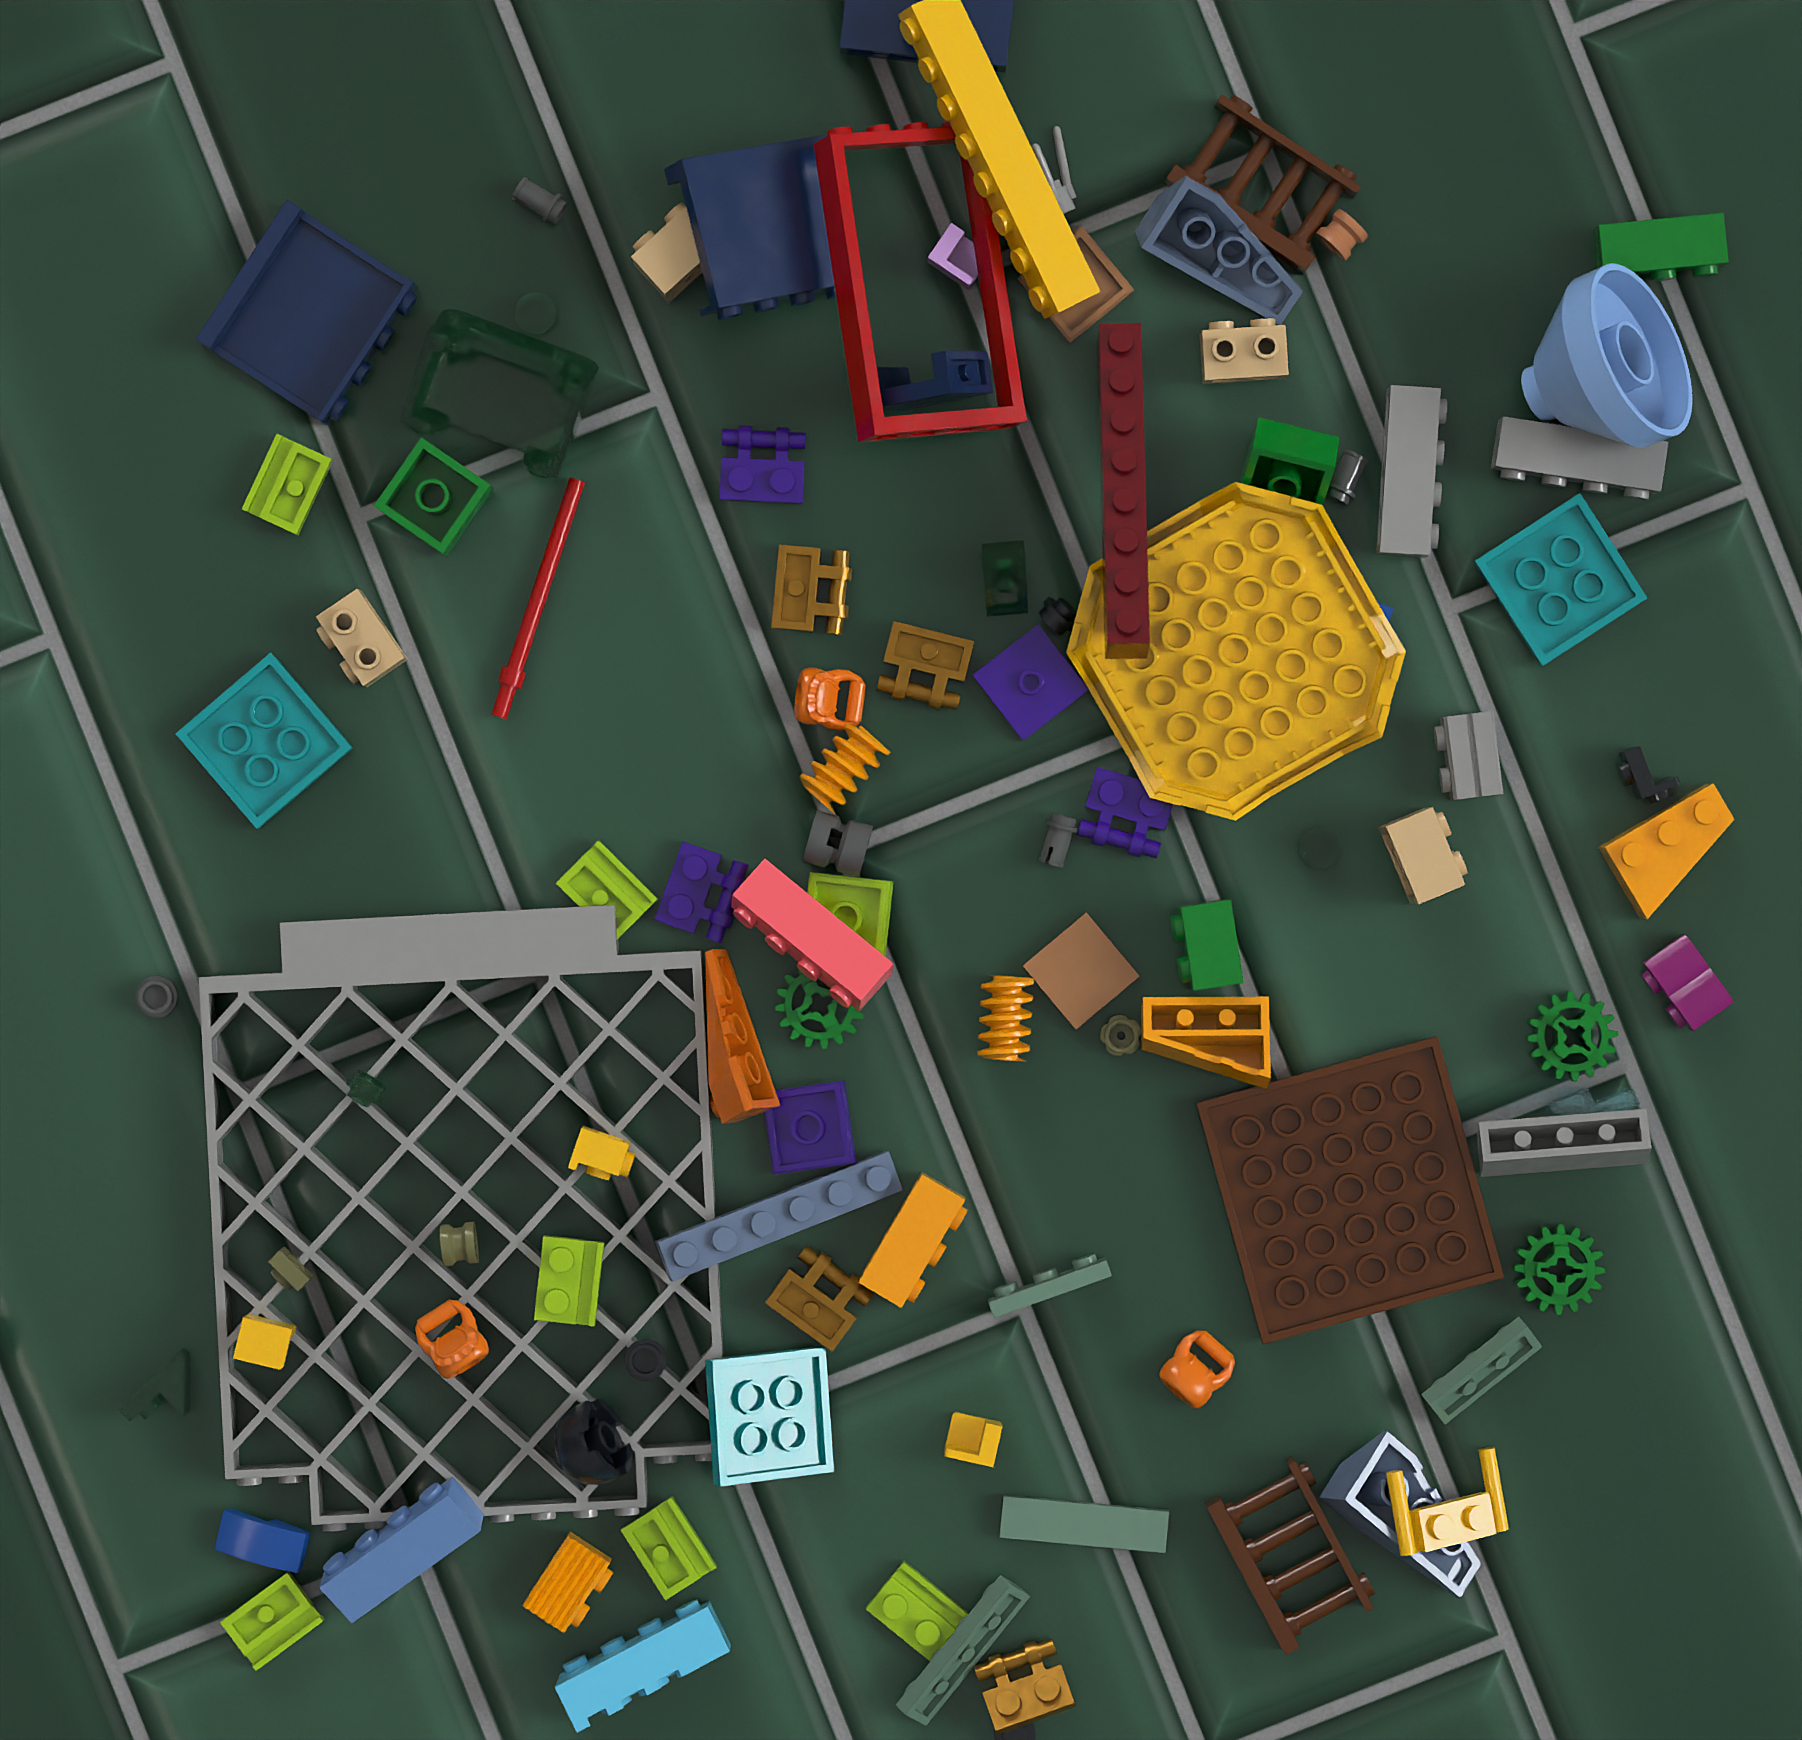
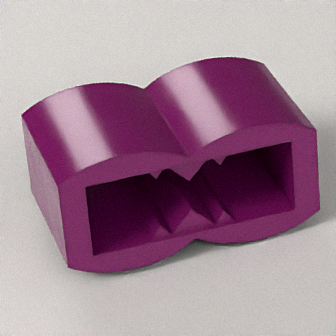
(1686, 983)

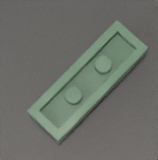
(1048, 1285)
(1481, 1370)

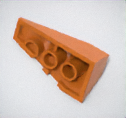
(735, 1059)

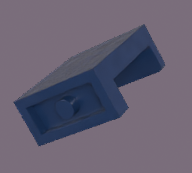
(956, 377)

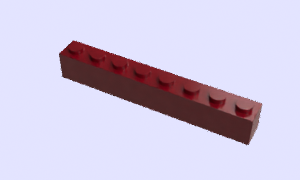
(1123, 491)

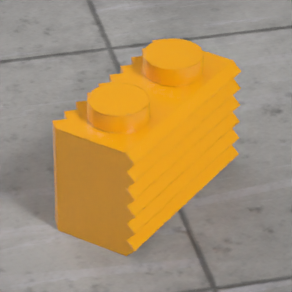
(568, 1583)

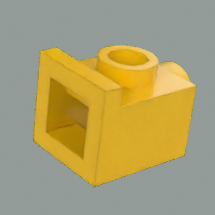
(602, 1154)

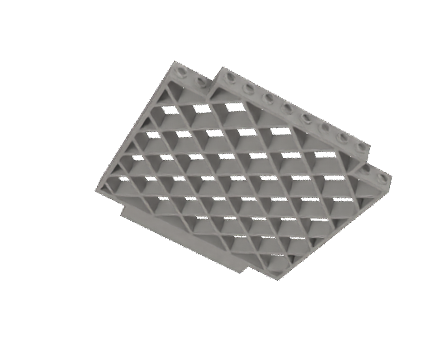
(447, 950)

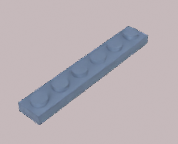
(778, 1215)

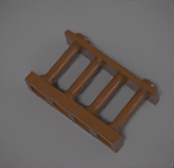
(1295, 248)
(1269, 1589)

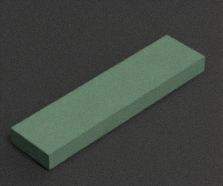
(1084, 1523)

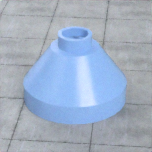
(1611, 362)

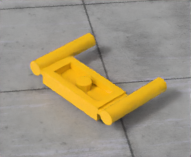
(1450, 1520)

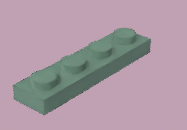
(962, 1650)

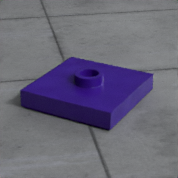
(1030, 682)
(810, 1128)

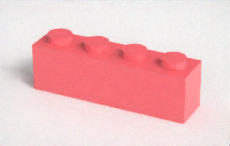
(811, 935)

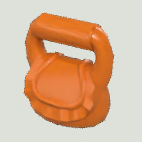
(818, 695)
(456, 1349)
(1190, 1377)

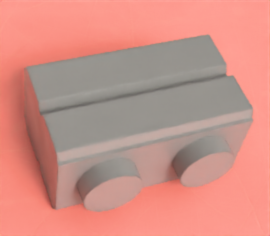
(1469, 755)

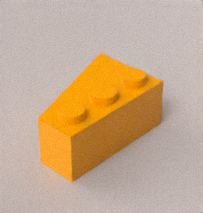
(1665, 847)
(1211, 1034)

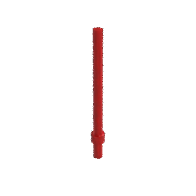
(513, 675)

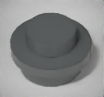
(157, 996)

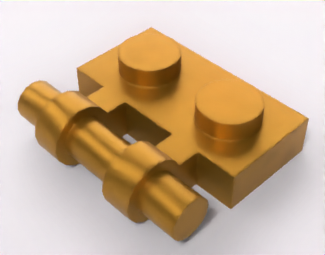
(797, 589)
(929, 653)
(811, 1308)
(1027, 1698)

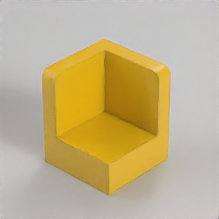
(263, 1341)
(973, 1439)

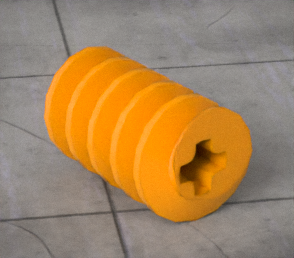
(843, 766)
(1005, 1018)

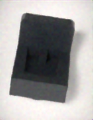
(1635, 772)

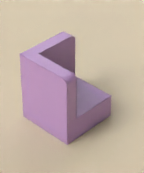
(955, 257)

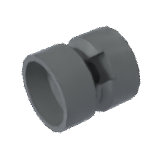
(852, 846)

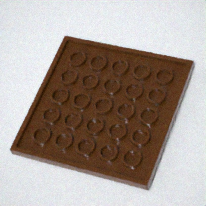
(1350, 1190)

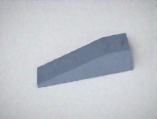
(1212, 243)
(1363, 1499)

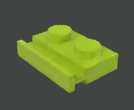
(287, 484)
(604, 880)
(569, 1280)
(668, 1548)
(916, 1610)
(272, 1620)

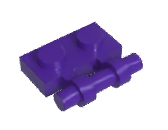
(759, 478)
(1125, 798)
(689, 887)

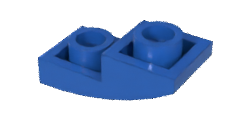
(262, 1541)

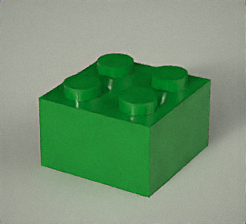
(1290, 460)
(434, 497)
(1207, 944)

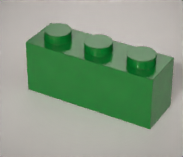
(1665, 245)

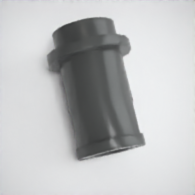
(540, 200)
(1346, 478)
(1057, 839)

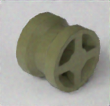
(459, 1244)

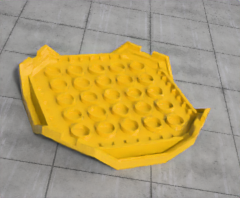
(1256, 654)

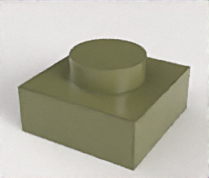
(289, 1270)

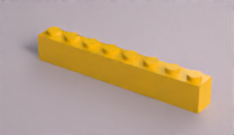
(998, 154)

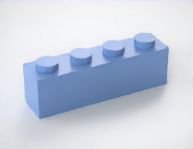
(401, 1549)

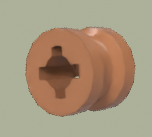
(1341, 234)

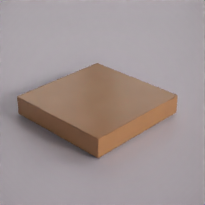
(1112, 284)
(1081, 970)

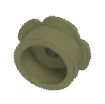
(1121, 1024)

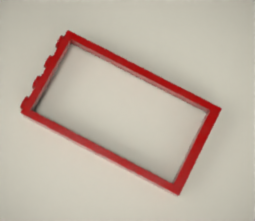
(852, 300)

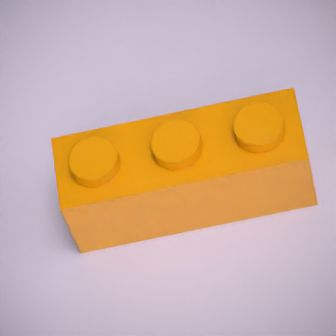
(913, 1241)

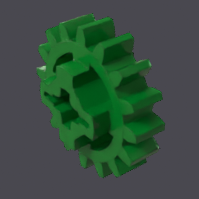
(829, 1020)
(1585, 1022)
(1558, 1288)

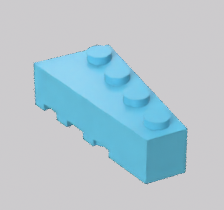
(641, 1662)

